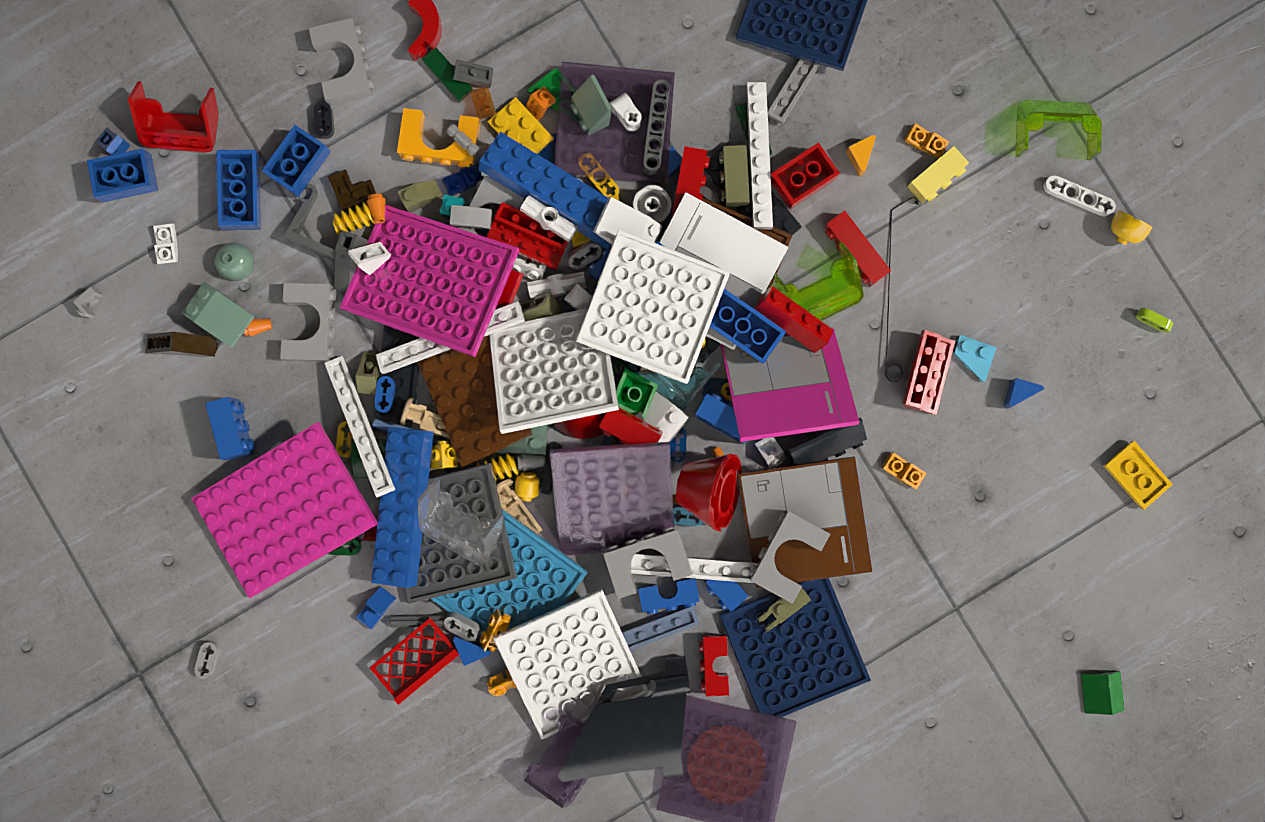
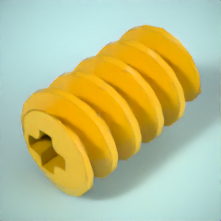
(352, 219)
(503, 466)

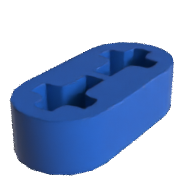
(390, 394)

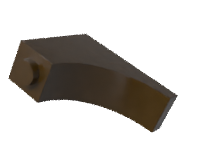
(181, 344)

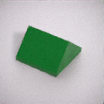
(635, 393)
(1102, 693)

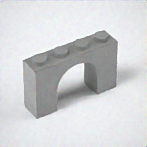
(356, 82)
(492, 194)
(318, 347)
(789, 528)
(619, 559)

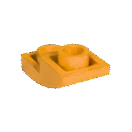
(925, 141)
(903, 470)

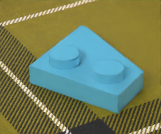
(975, 355)

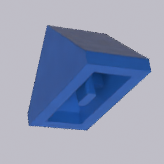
(1019, 391)
(469, 650)

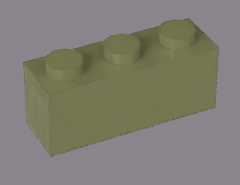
(734, 176)

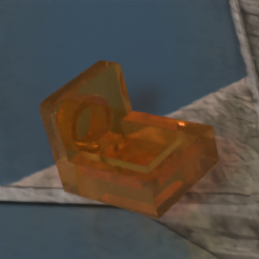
(483, 102)

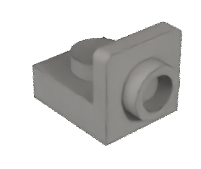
(87, 299)

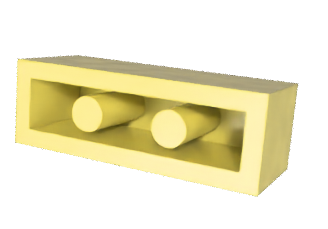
(938, 175)

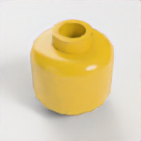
(527, 486)

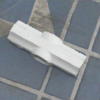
(539, 211)
(556, 284)

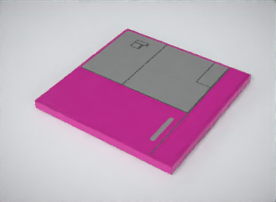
(790, 391)

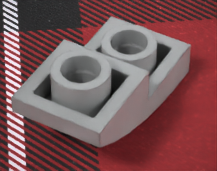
(470, 217)

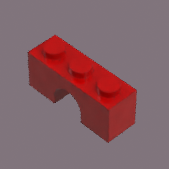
(713, 683)

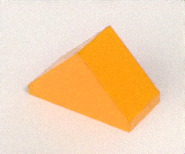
(860, 153)

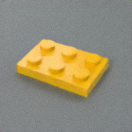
(521, 126)
(1138, 475)

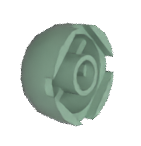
(234, 261)

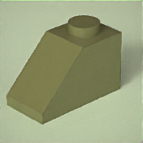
(420, 195)
(540, 307)
(368, 373)

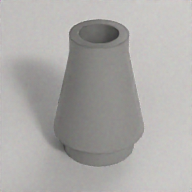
(529, 461)

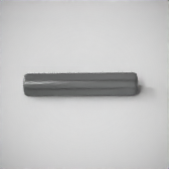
(415, 621)

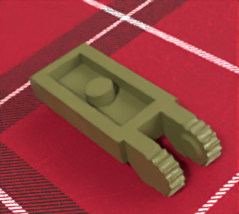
(783, 609)

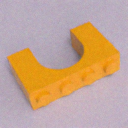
(412, 146)

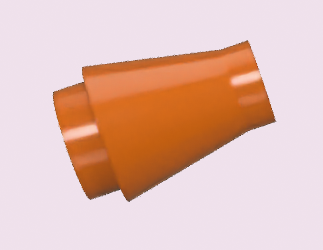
(377, 207)
(258, 326)

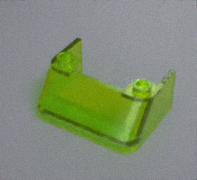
(1033, 114)
(831, 293)

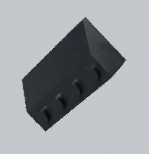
(828, 444)

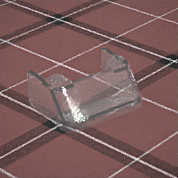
(455, 528)

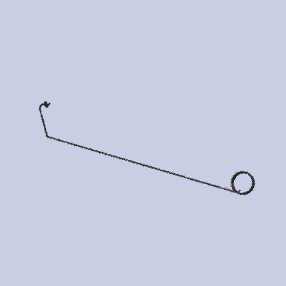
(916, 202)

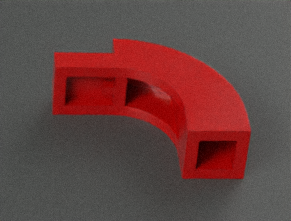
(431, 29)

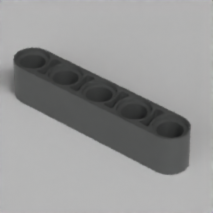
(656, 118)

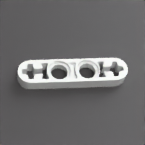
(1080, 192)

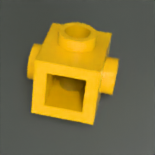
(443, 456)

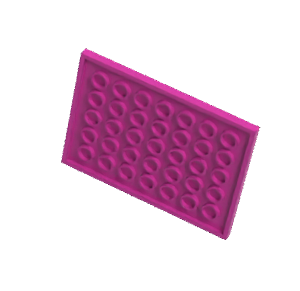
(434, 283)
(284, 510)

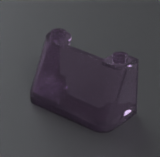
(544, 774)

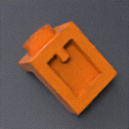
(539, 102)

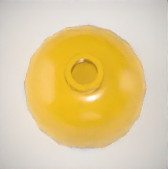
(1129, 228)

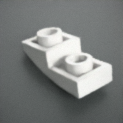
(166, 241)

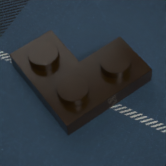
(348, 194)

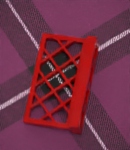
(425, 673)

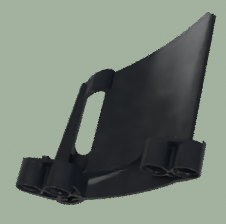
(634, 731)

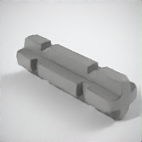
(463, 140)

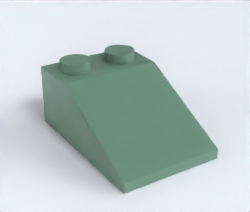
(591, 106)
(217, 314)
(533, 444)

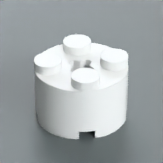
(653, 195)

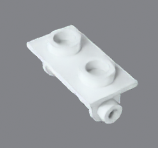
(532, 270)

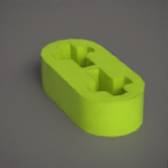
(1154, 320)

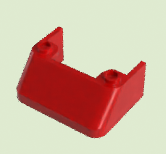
(174, 130)

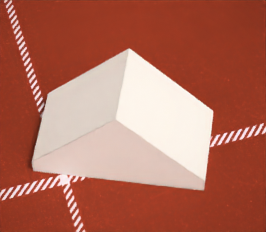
(369, 256)

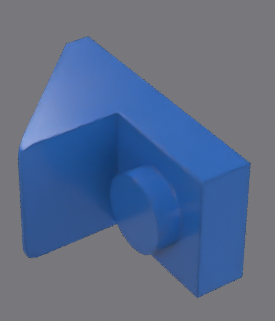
(112, 142)
(674, 162)
(376, 607)

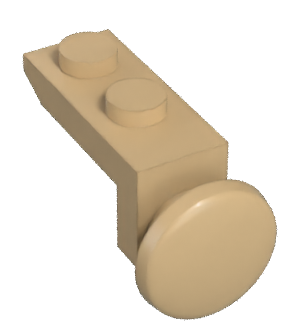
(423, 419)
(514, 506)

